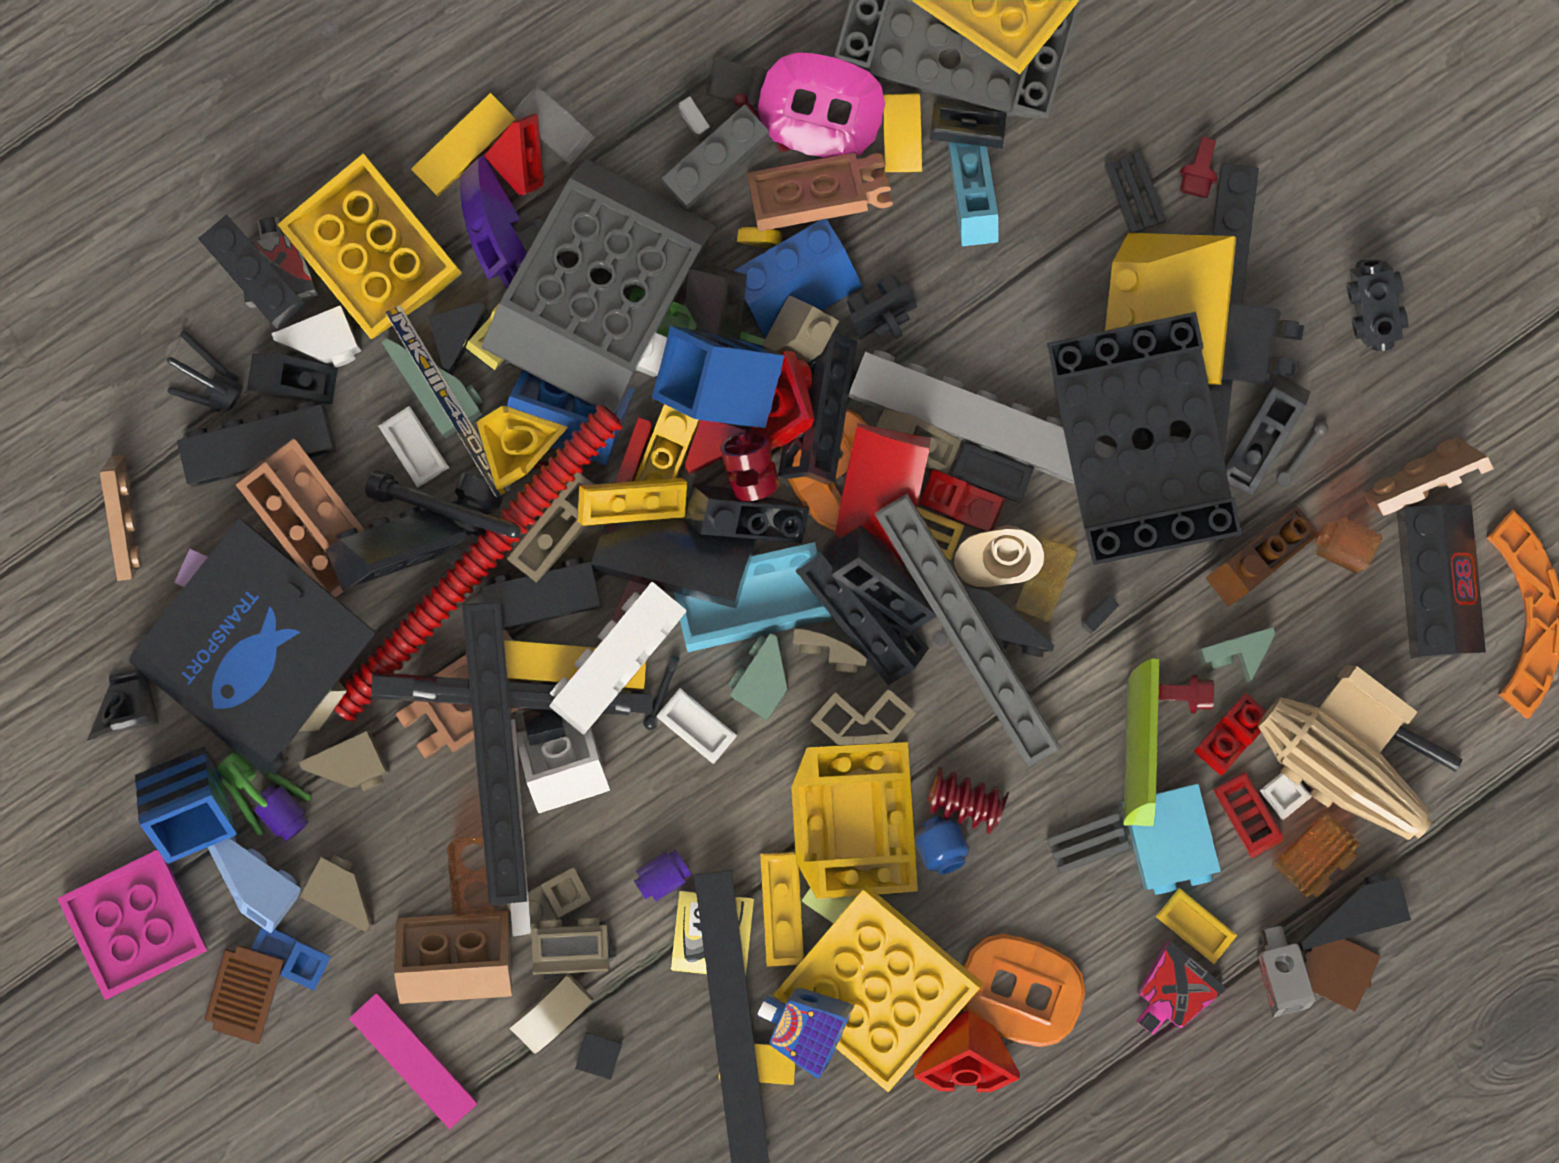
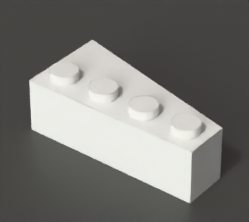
(617, 658)

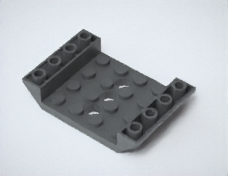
(904, 44)
(585, 332)

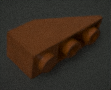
(1262, 556)

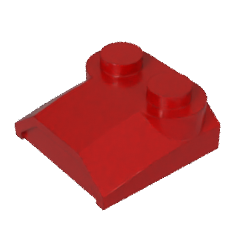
(791, 404)

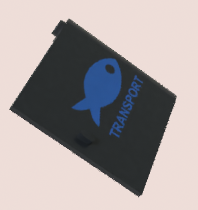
(251, 650)

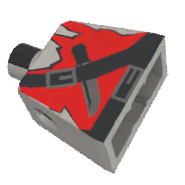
(284, 259)
(1288, 990)

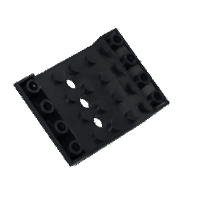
(1155, 495)

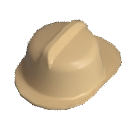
(999, 557)

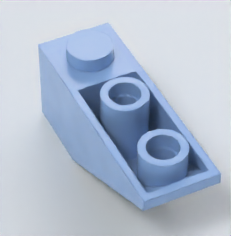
(255, 887)

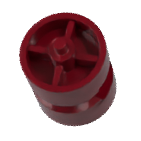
(750, 465)

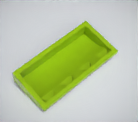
(1141, 744)

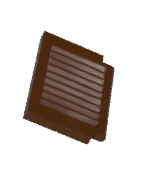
(244, 992)

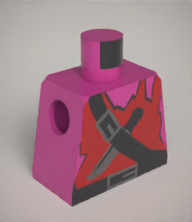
(1175, 989)

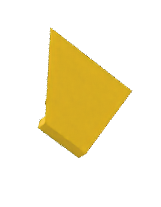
(515, 442)

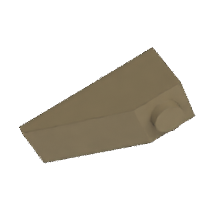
(551, 533)

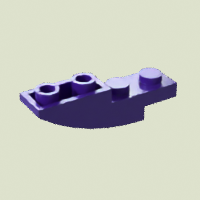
(490, 222)

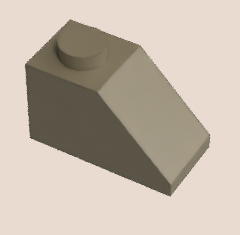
(800, 330)
(942, 445)
(350, 763)
(339, 892)

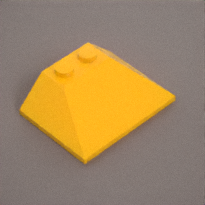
(1173, 277)
(855, 820)

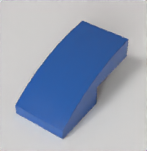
(301, 963)

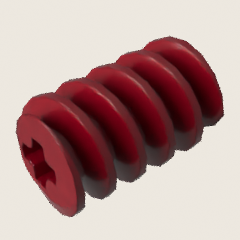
(966, 801)

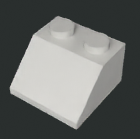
(562, 768)

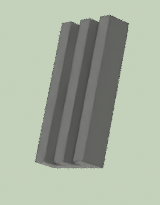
(1117, 832)

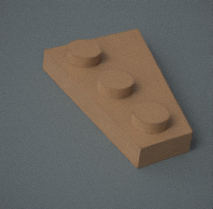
(1437, 469)
(120, 517)

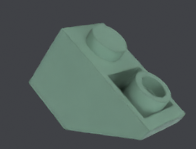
(765, 679)

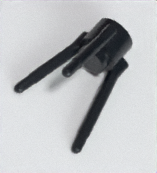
(222, 390)

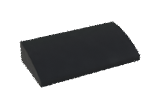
(675, 558)

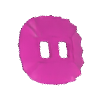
(828, 80)

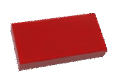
(635, 451)

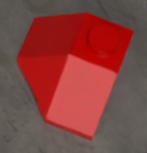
(967, 1055)

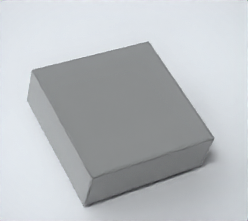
(694, 119)

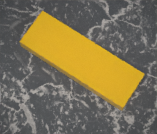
(463, 145)
(632, 501)
(782, 909)

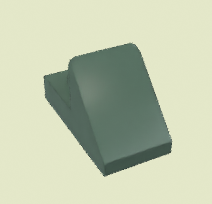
(1248, 648)

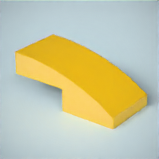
(902, 133)

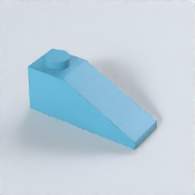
(973, 194)

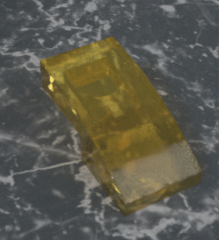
(1043, 590)

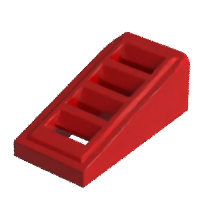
(1263, 844)

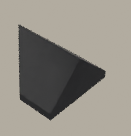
(125, 705)

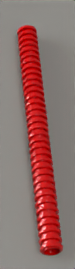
(479, 559)

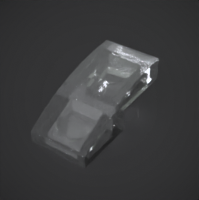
(556, 125)

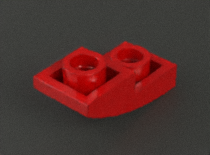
(1231, 734)

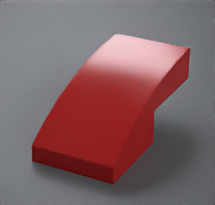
(962, 501)

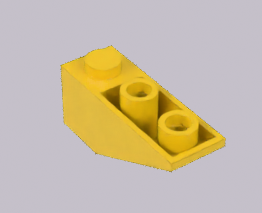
(667, 446)

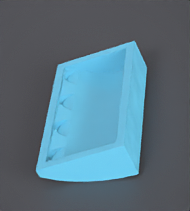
(769, 603)

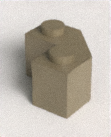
(848, 727)

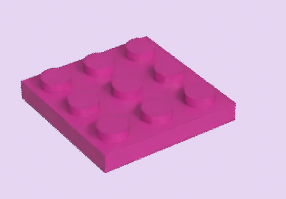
(132, 924)

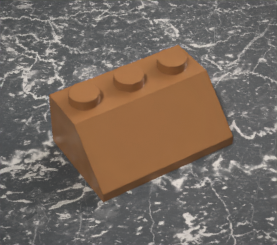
(453, 957)

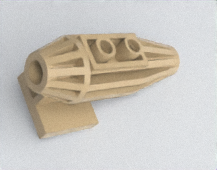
(1340, 748)

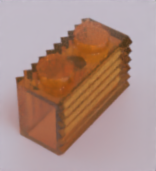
(1347, 544)
(1317, 855)

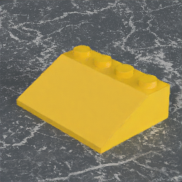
(369, 246)

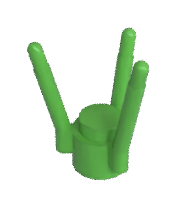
(240, 774)

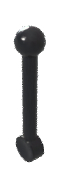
(651, 722)

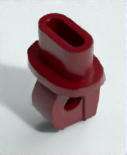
(1198, 176)
(1198, 693)

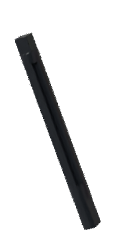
(457, 691)

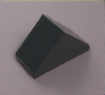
(454, 330)

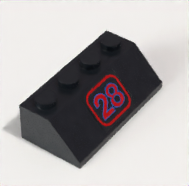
(1441, 580)

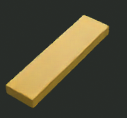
(551, 663)

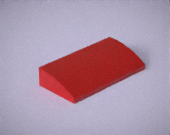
(879, 471)

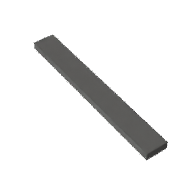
(967, 629)

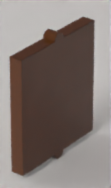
(1341, 971)

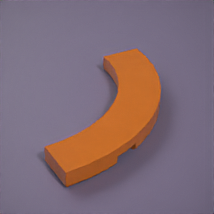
(1540, 598)

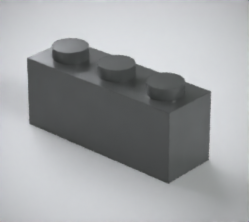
(716, 158)

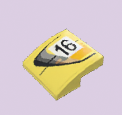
(688, 943)

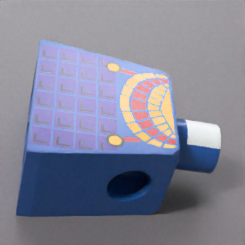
(807, 1027)

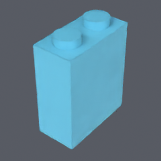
(1177, 844)

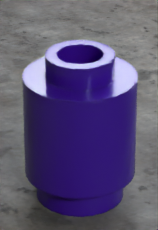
(282, 813)
(662, 875)

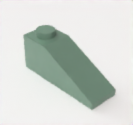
(466, 396)

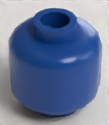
(942, 845)

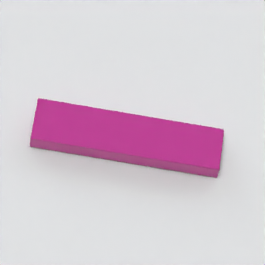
(413, 1060)

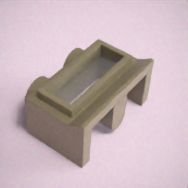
(570, 948)

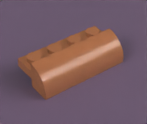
(299, 509)

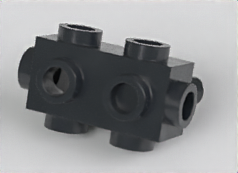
(1375, 298)

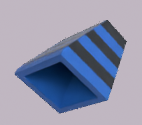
(717, 378)
(184, 805)

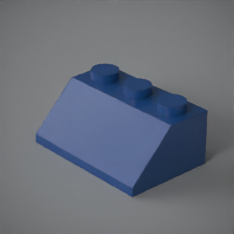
(803, 266)
(556, 405)

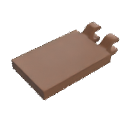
(818, 190)
(450, 720)

